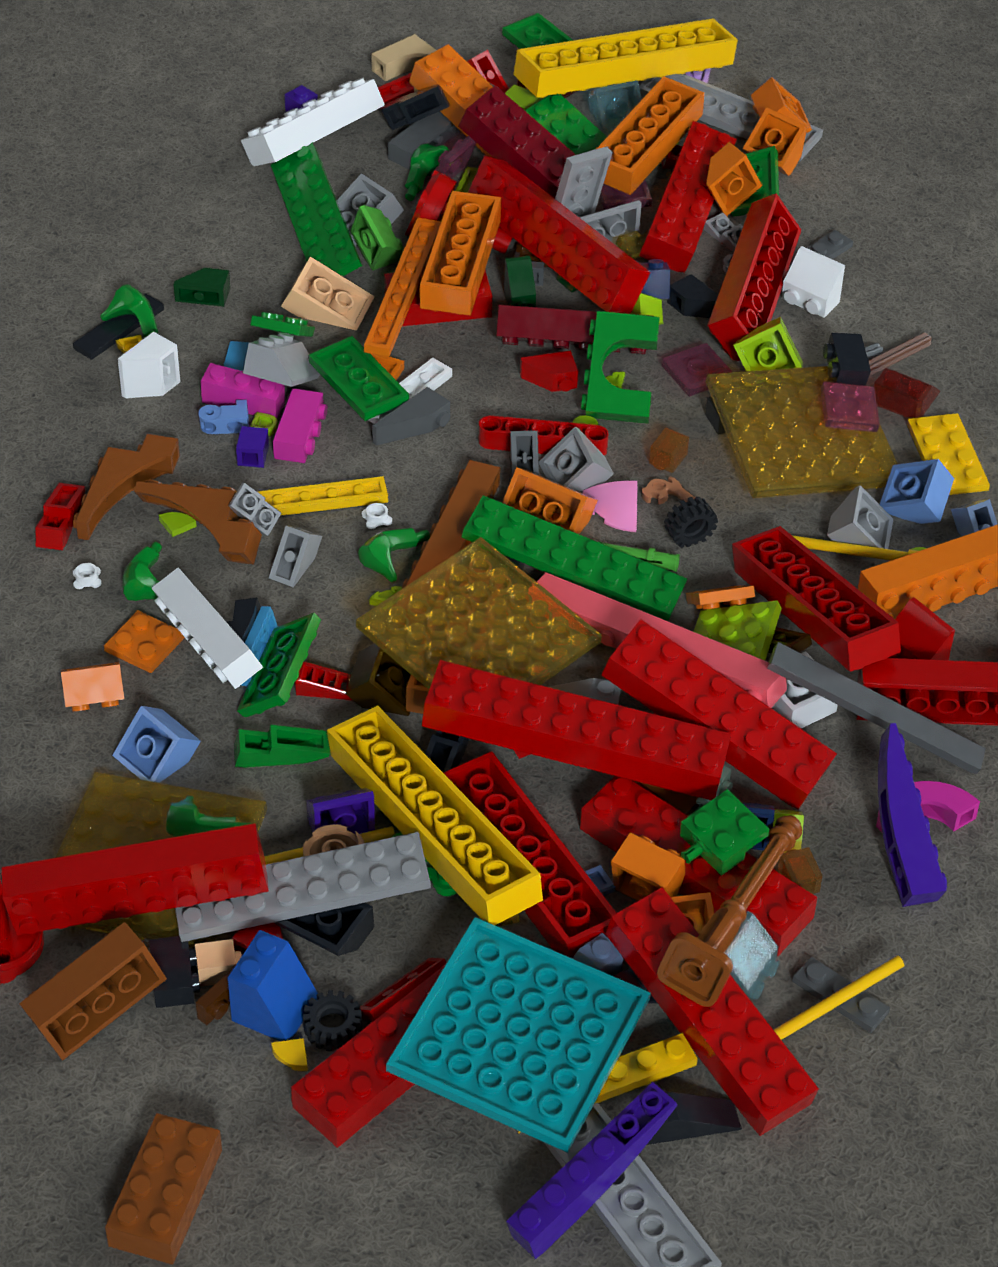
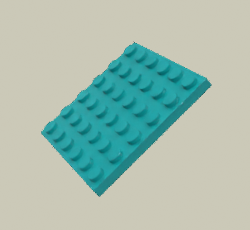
(519, 1033)

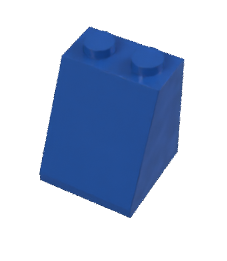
(270, 988)

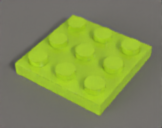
(741, 626)

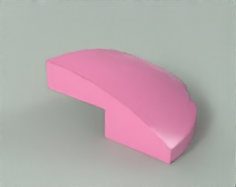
(616, 503)

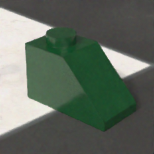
(519, 282)
(203, 287)

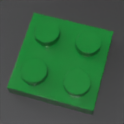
(289, 325)

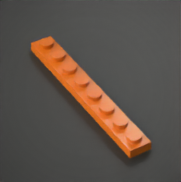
(402, 288)

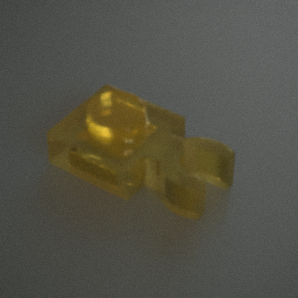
(631, 243)

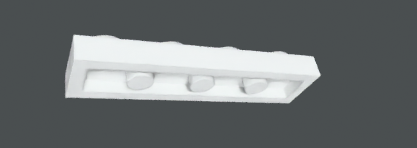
(429, 375)

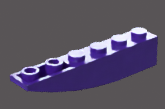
(905, 826)
(589, 1172)

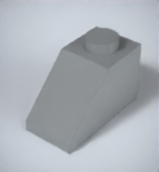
(294, 555)

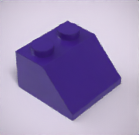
(348, 809)

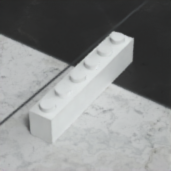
(206, 628)

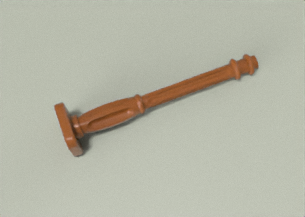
(699, 965)

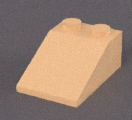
(327, 297)

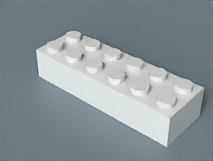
(312, 121)

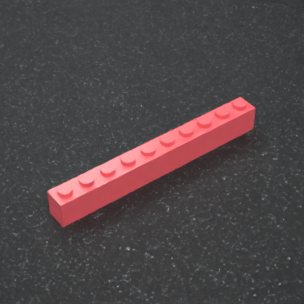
(617, 619)

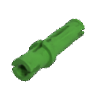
(664, 560)

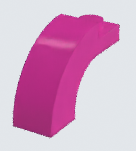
(946, 804)

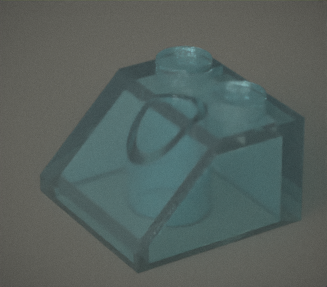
(613, 103)
(753, 956)

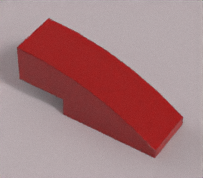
(58, 516)

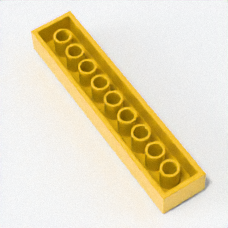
(624, 57)
(452, 830)

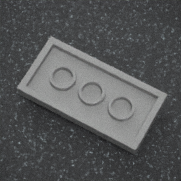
(583, 181)

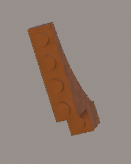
(118, 476)
(209, 507)

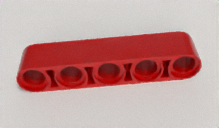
(495, 432)

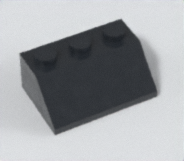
(334, 930)

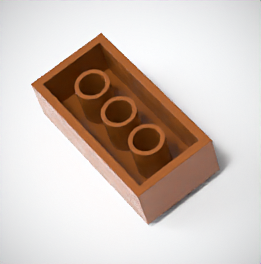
(93, 990)
(164, 1188)

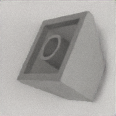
(576, 463)
(861, 521)

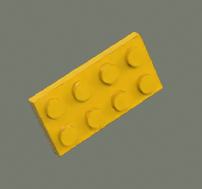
(947, 440)

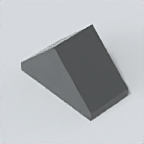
(524, 451)

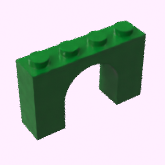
(612, 333)

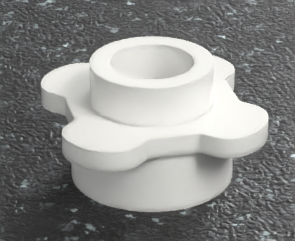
(376, 515)
(86, 576)

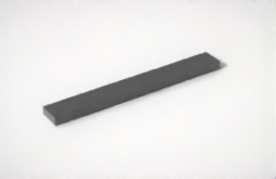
(876, 708)

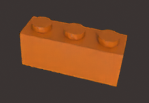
(549, 500)

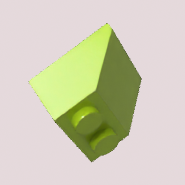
(768, 348)

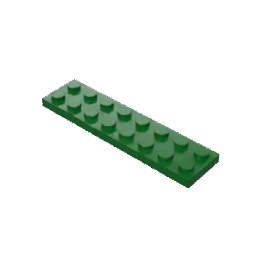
(315, 211)
(575, 558)

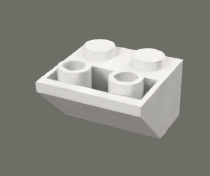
(149, 368)

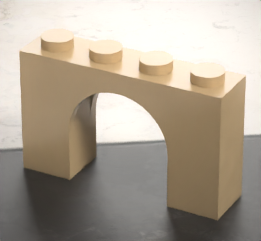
(400, 57)

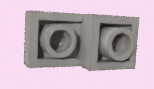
(724, 230)
(251, 506)

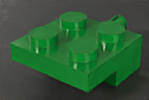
(722, 832)

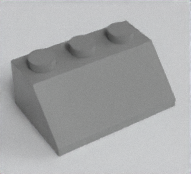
(616, 220)
(279, 360)

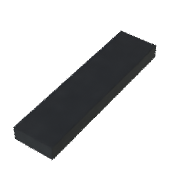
(109, 331)

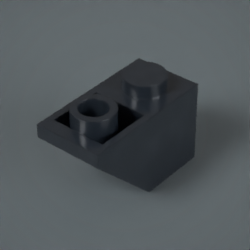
(692, 297)

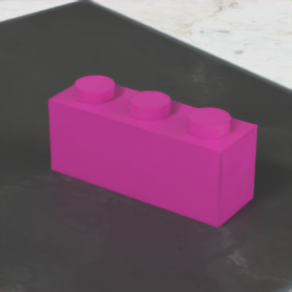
(225, 385)
(299, 426)

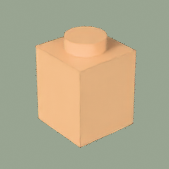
(215, 960)

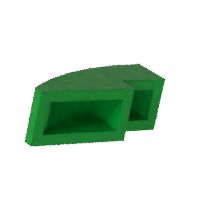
(280, 746)

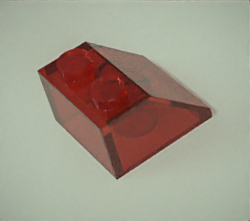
(903, 394)

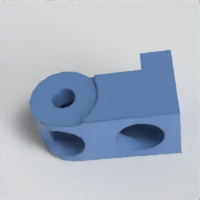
(224, 418)

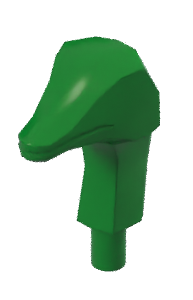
(422, 164)
(131, 301)
(377, 549)
(137, 578)
(185, 819)

